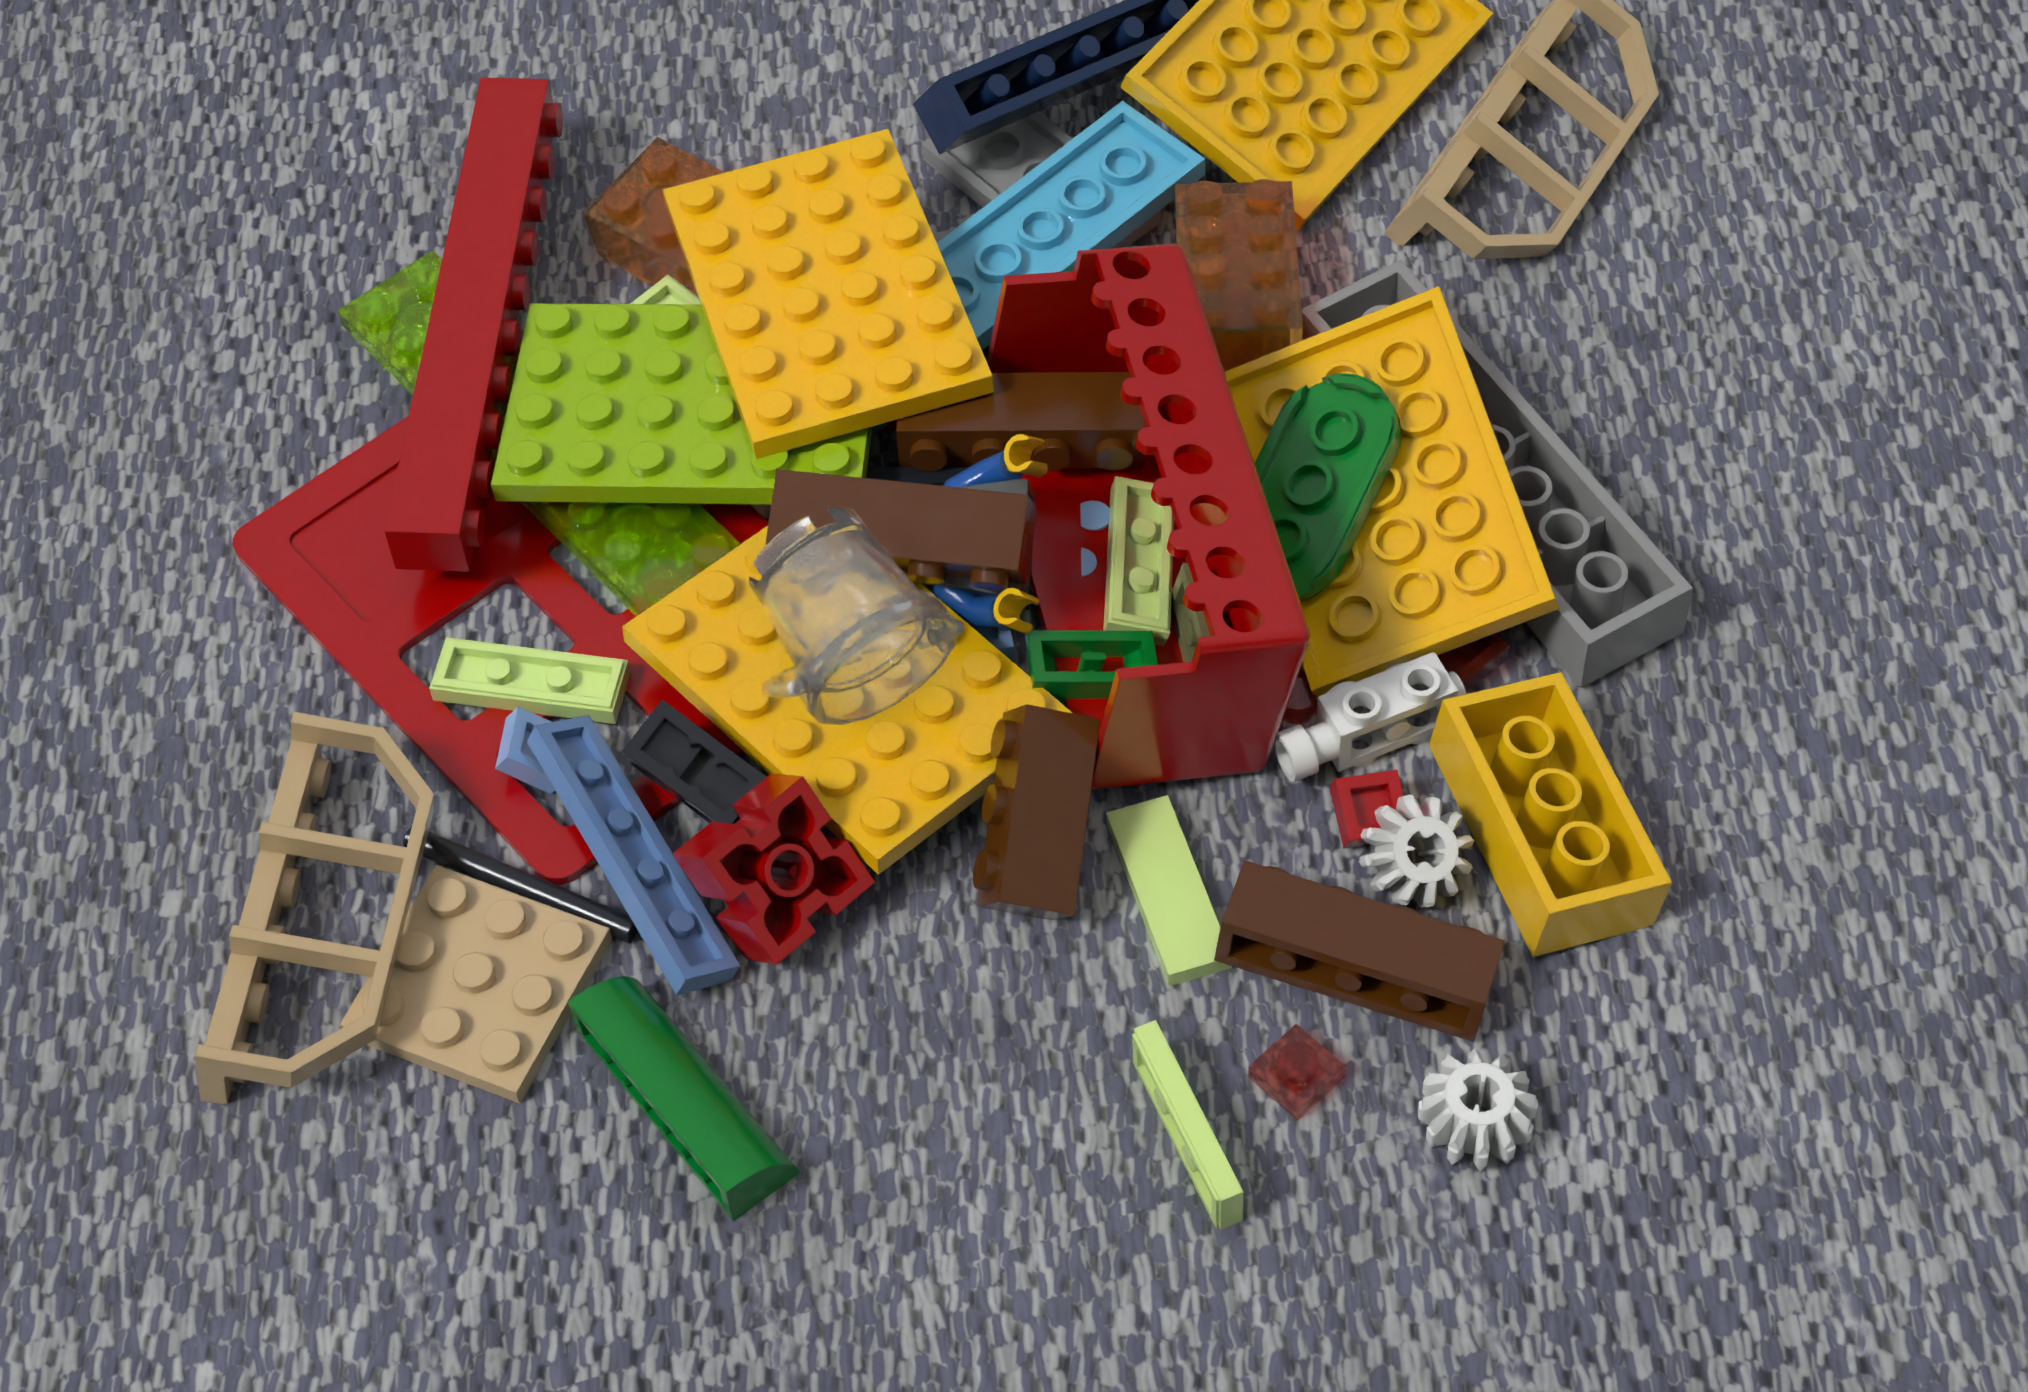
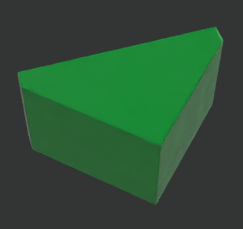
(1093, 648)

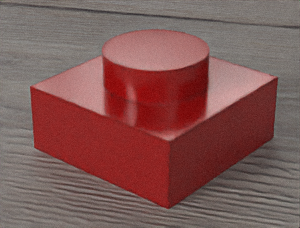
(1358, 798)

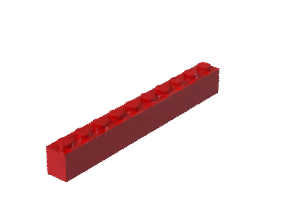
(474, 328)

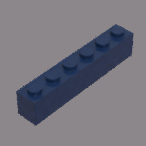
(1044, 70)

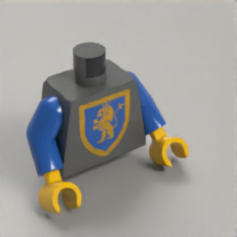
(999, 474)

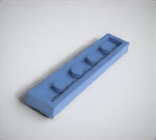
(633, 855)

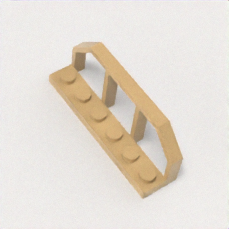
(1499, 102)
(276, 885)

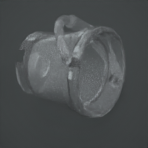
(848, 620)

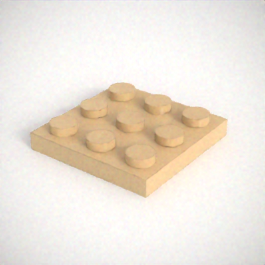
(483, 982)

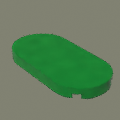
(1325, 472)

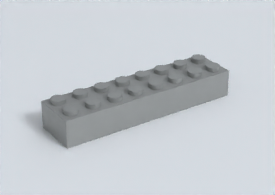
(1606, 574)

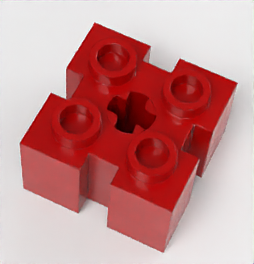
(809, 871)

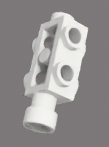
(1369, 712)

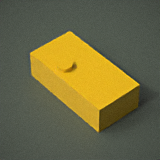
(1548, 814)

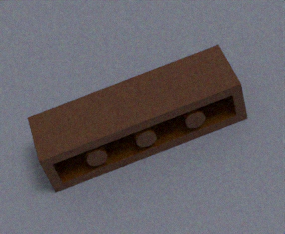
(1072, 411)
(921, 526)
(1358, 950)

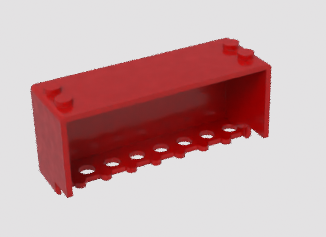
(1225, 707)

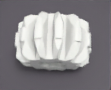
(1441, 845)
(1475, 1131)

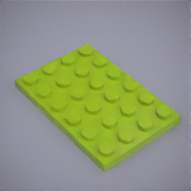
(638, 413)

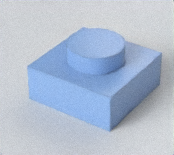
(515, 755)

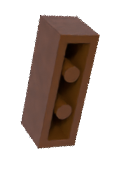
(1036, 812)

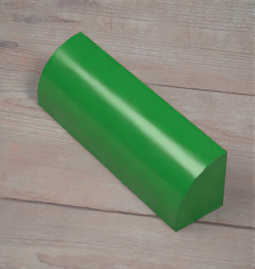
(681, 1094)

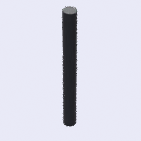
(525, 884)

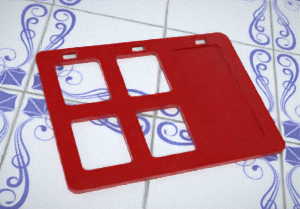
(335, 574)

